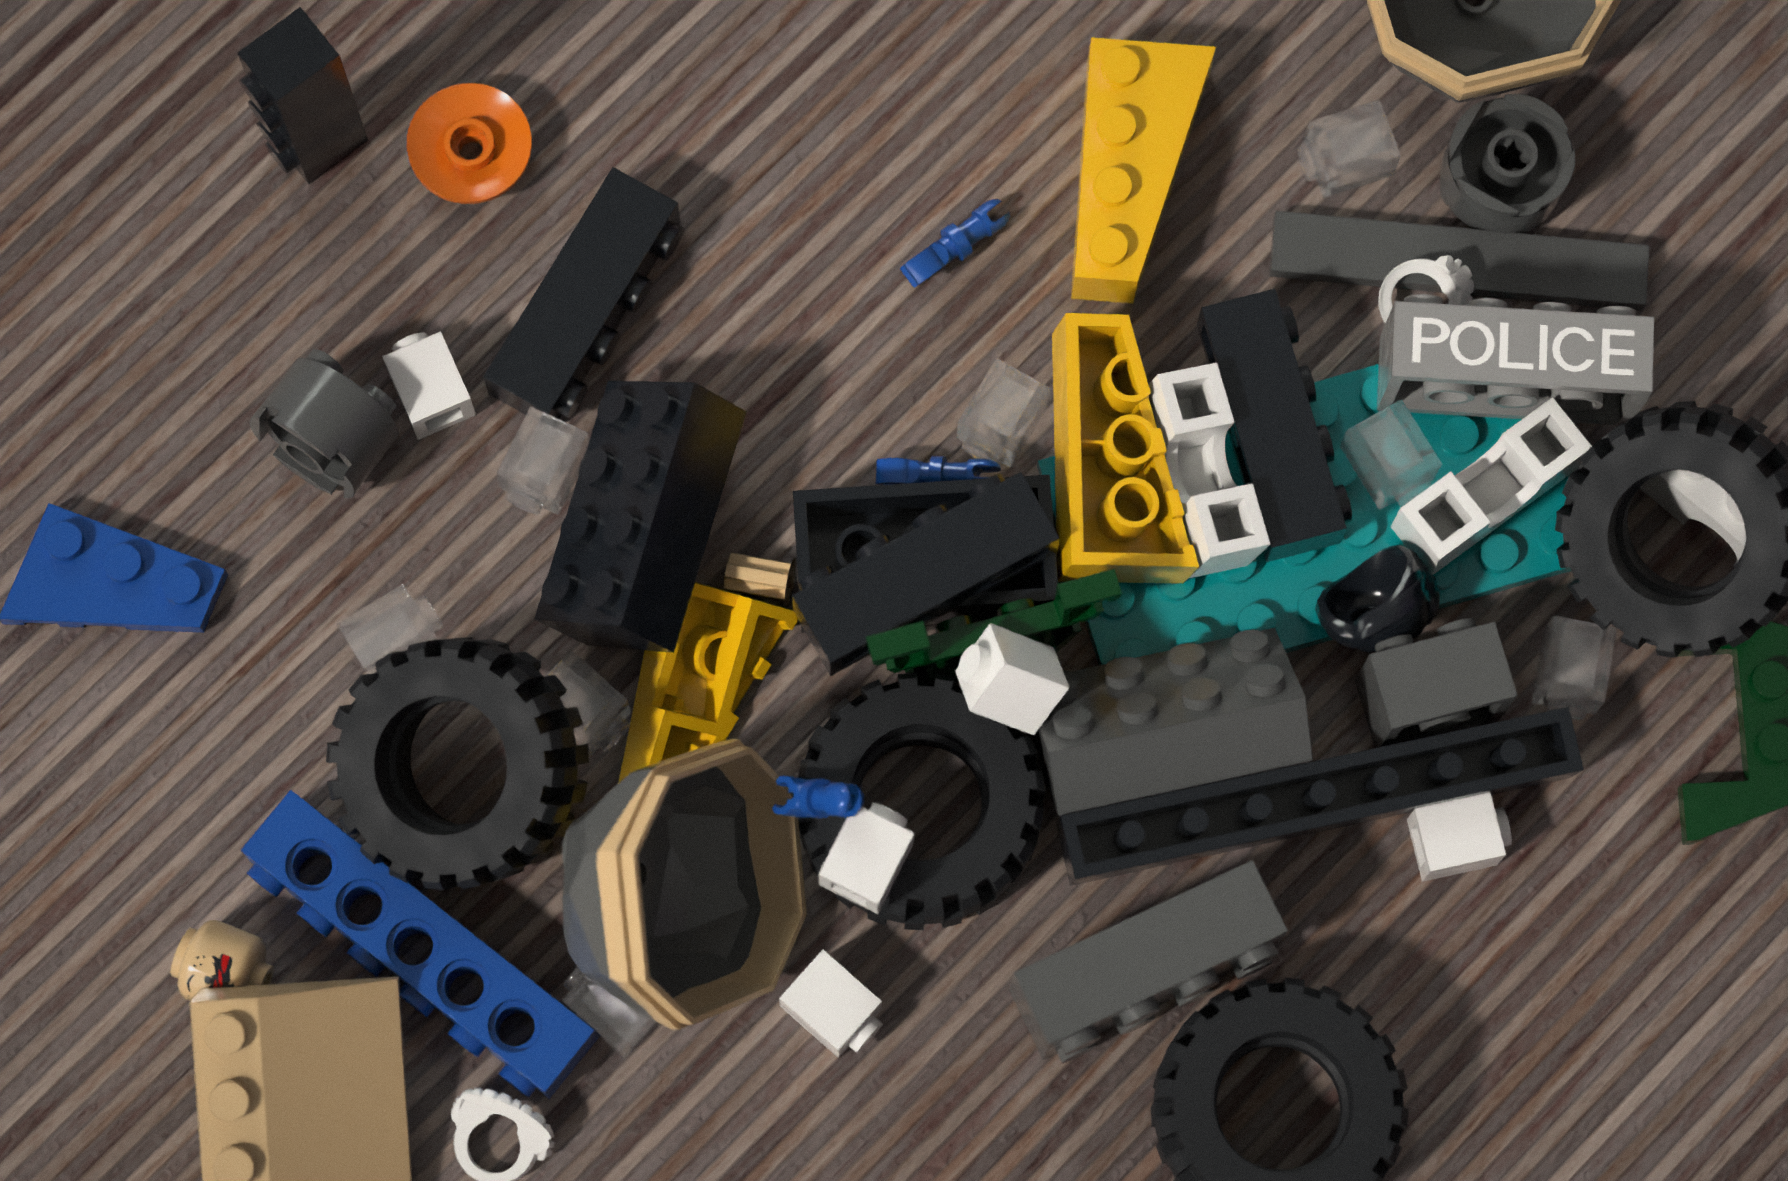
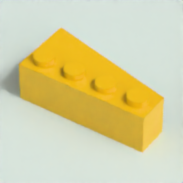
(1133, 138)
(1110, 460)

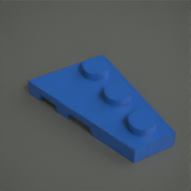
(107, 577)

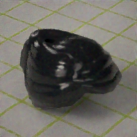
(1380, 600)

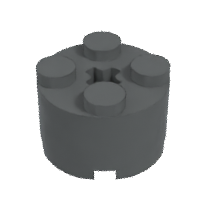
(1515, 131)
(326, 424)

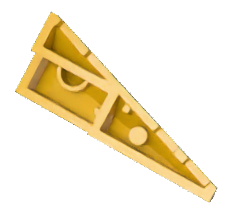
(692, 694)

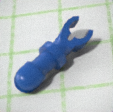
(954, 243)
(906, 471)
(819, 798)

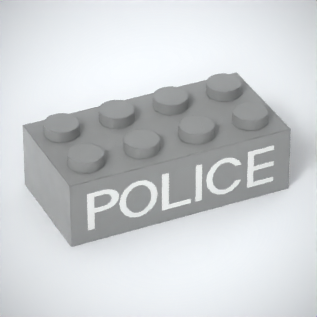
(1514, 360)

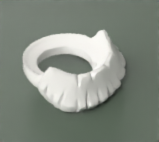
(1447, 272)
(533, 1133)

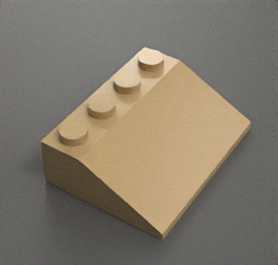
(301, 1082)

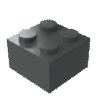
(1435, 683)

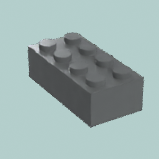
(1173, 722)
(1148, 961)

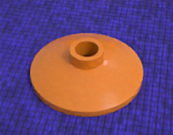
(464, 116)

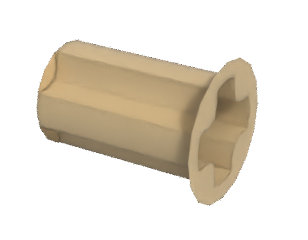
(760, 576)

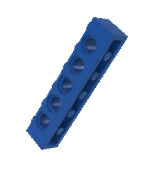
(300, 831)

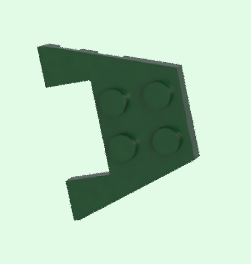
(1049, 623)
(1762, 712)

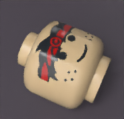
(219, 958)

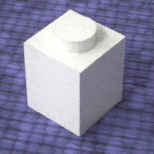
(428, 383)
(1011, 679)
(1458, 836)
(867, 856)
(833, 1005)

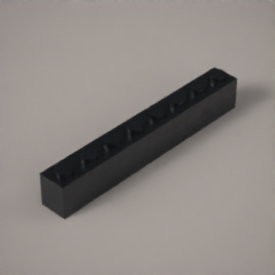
(1318, 796)

